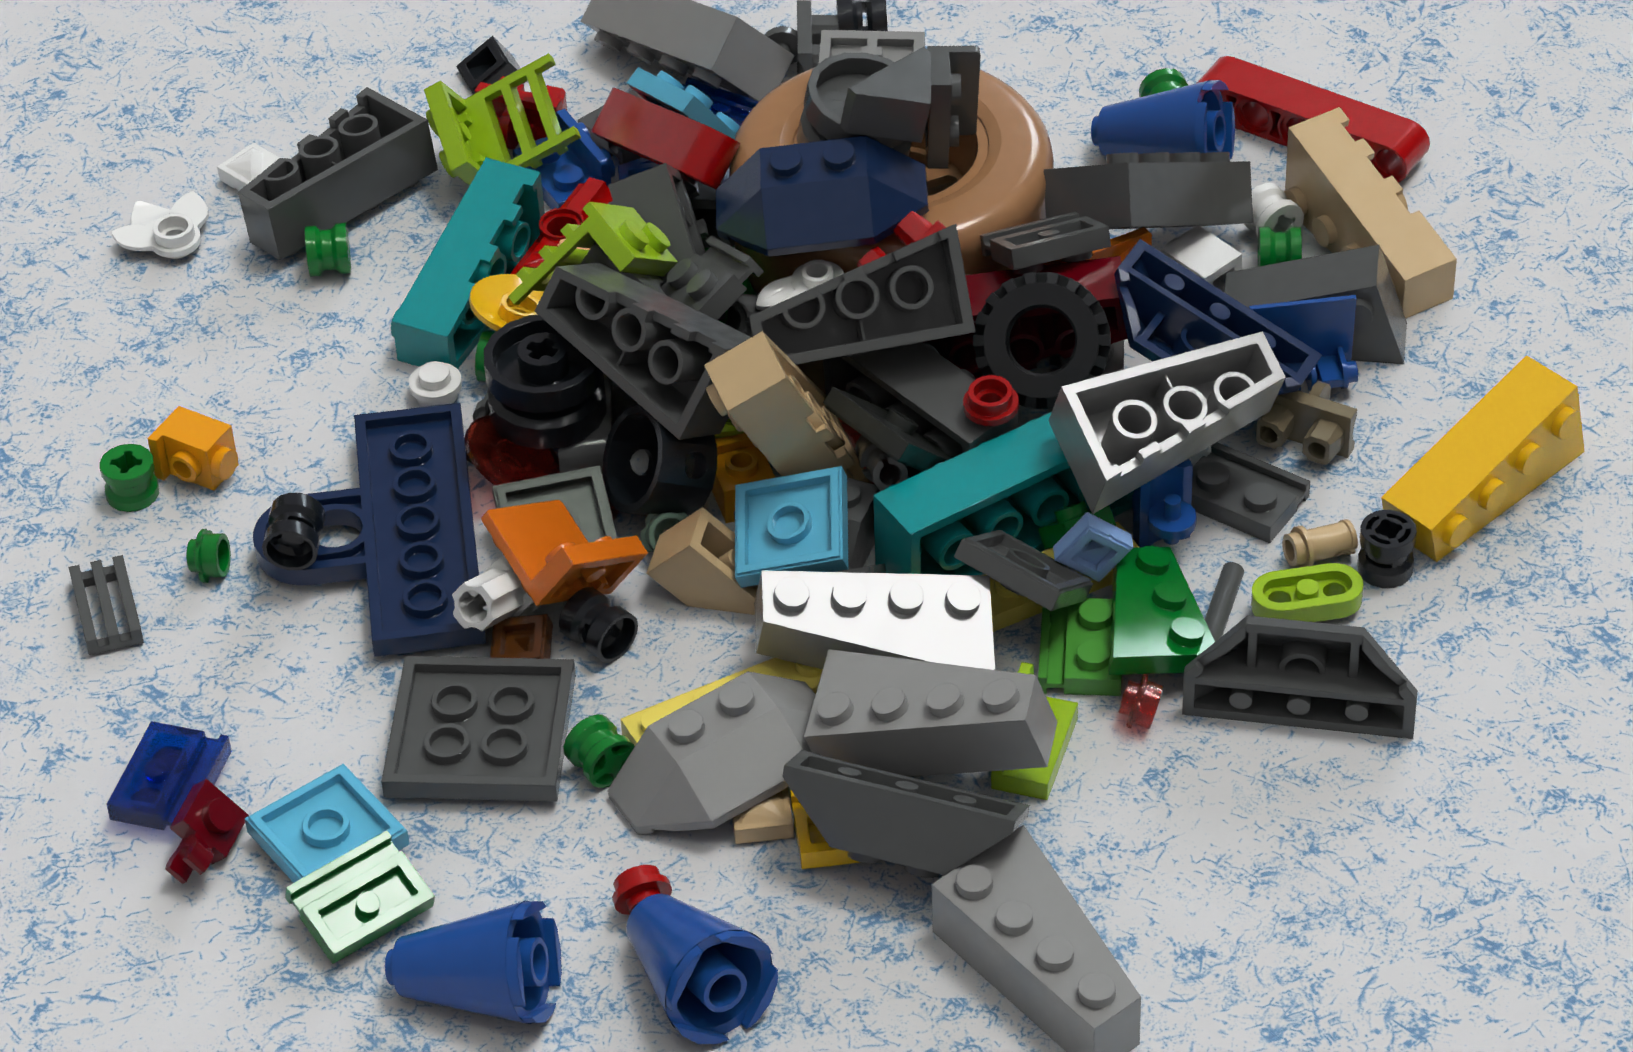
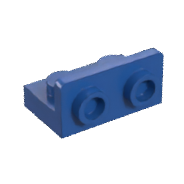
(564, 172)

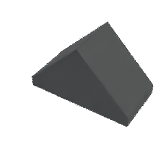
(892, 101)

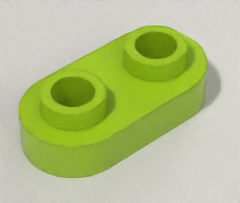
(1308, 593)

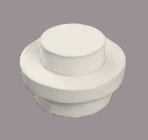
(435, 384)

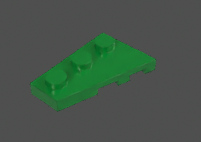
(1154, 615)

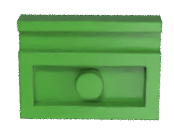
(1078, 649)

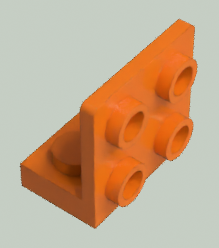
(554, 554)

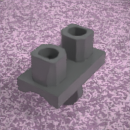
(806, 40)

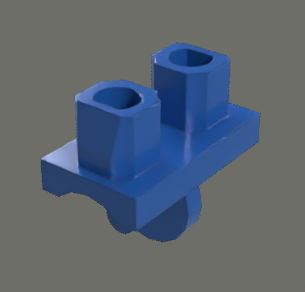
(1164, 507)

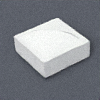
(245, 166)

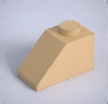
(698, 565)

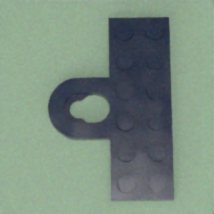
(412, 526)

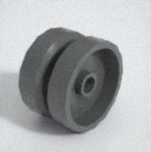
(827, 97)

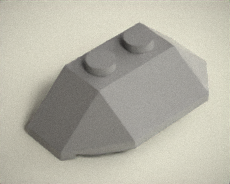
(714, 755)

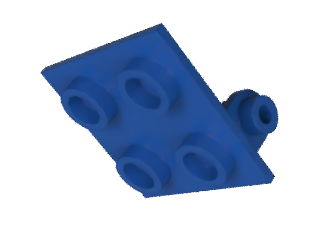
(1323, 326)

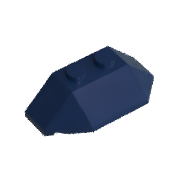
(819, 196)
(1177, 312)

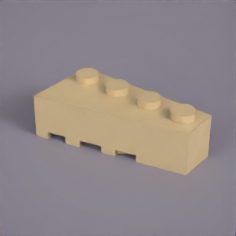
(779, 409)

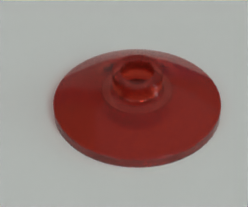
(501, 459)

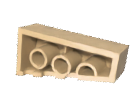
(1355, 207)

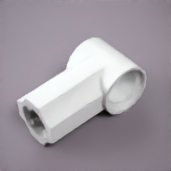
(491, 598)

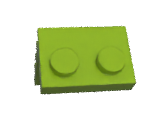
(472, 131)
(618, 232)

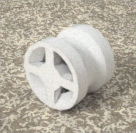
(1273, 209)

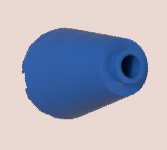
(1168, 121)
(483, 963)
(701, 968)

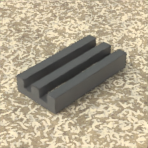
(100, 576)

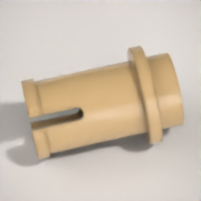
(1306, 546)

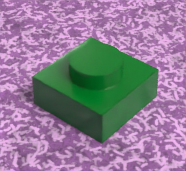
(1067, 518)

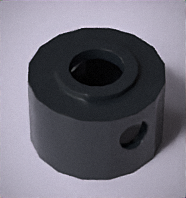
(665, 482)

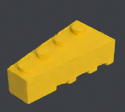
(1491, 458)

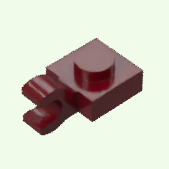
(208, 830)

